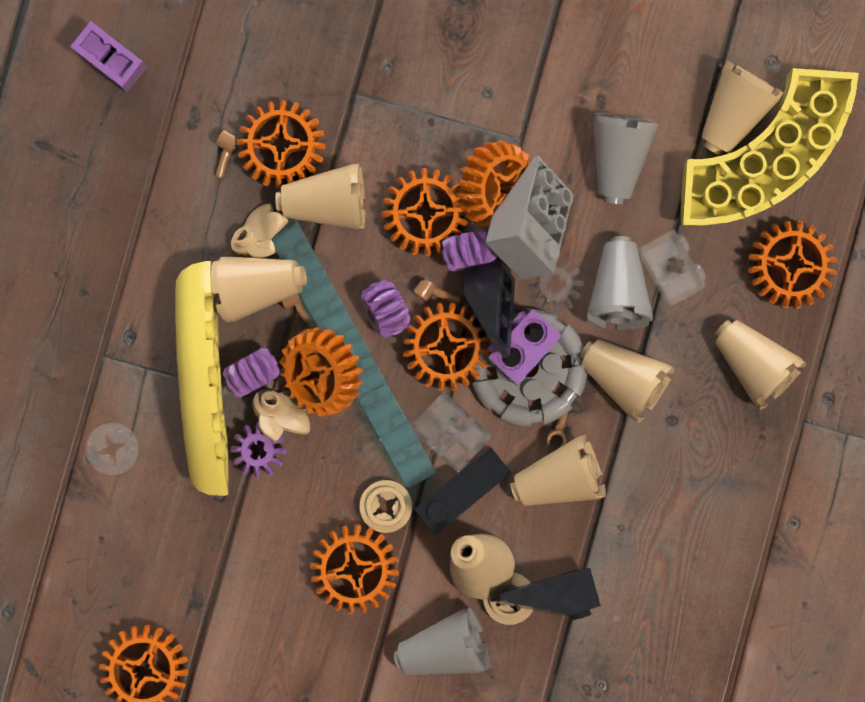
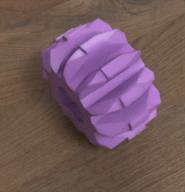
(467, 250)
(385, 308)
(251, 372)
(247, 452)

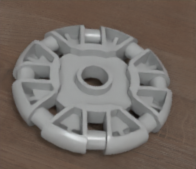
(538, 386)

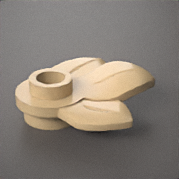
(256, 235)
(280, 415)

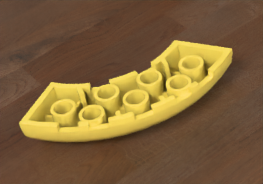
(776, 161)
(201, 380)

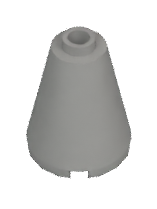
(620, 153)
(620, 288)
(445, 647)

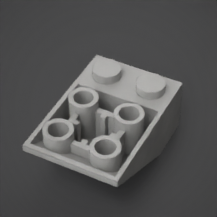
(531, 222)

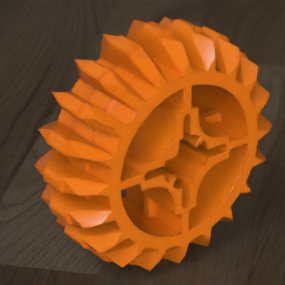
(266, 143)
(485, 183)
(410, 212)
(795, 250)
(474, 341)
(325, 391)
(327, 575)
(129, 664)

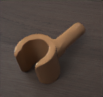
(227, 142)
(425, 289)
(296, 301)
(559, 430)

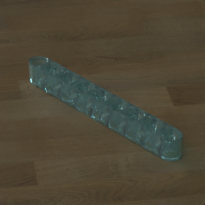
(374, 391)

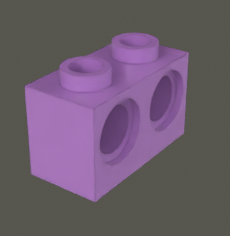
(108, 56)
(529, 351)

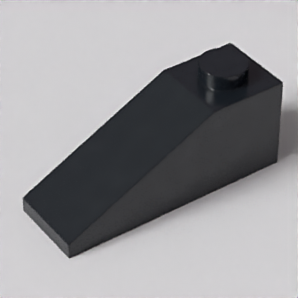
(490, 293)
(462, 491)
(559, 595)

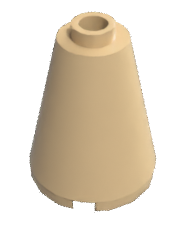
(737, 108)
(326, 198)
(254, 284)
(757, 361)
(626, 376)
(561, 476)
(481, 565)

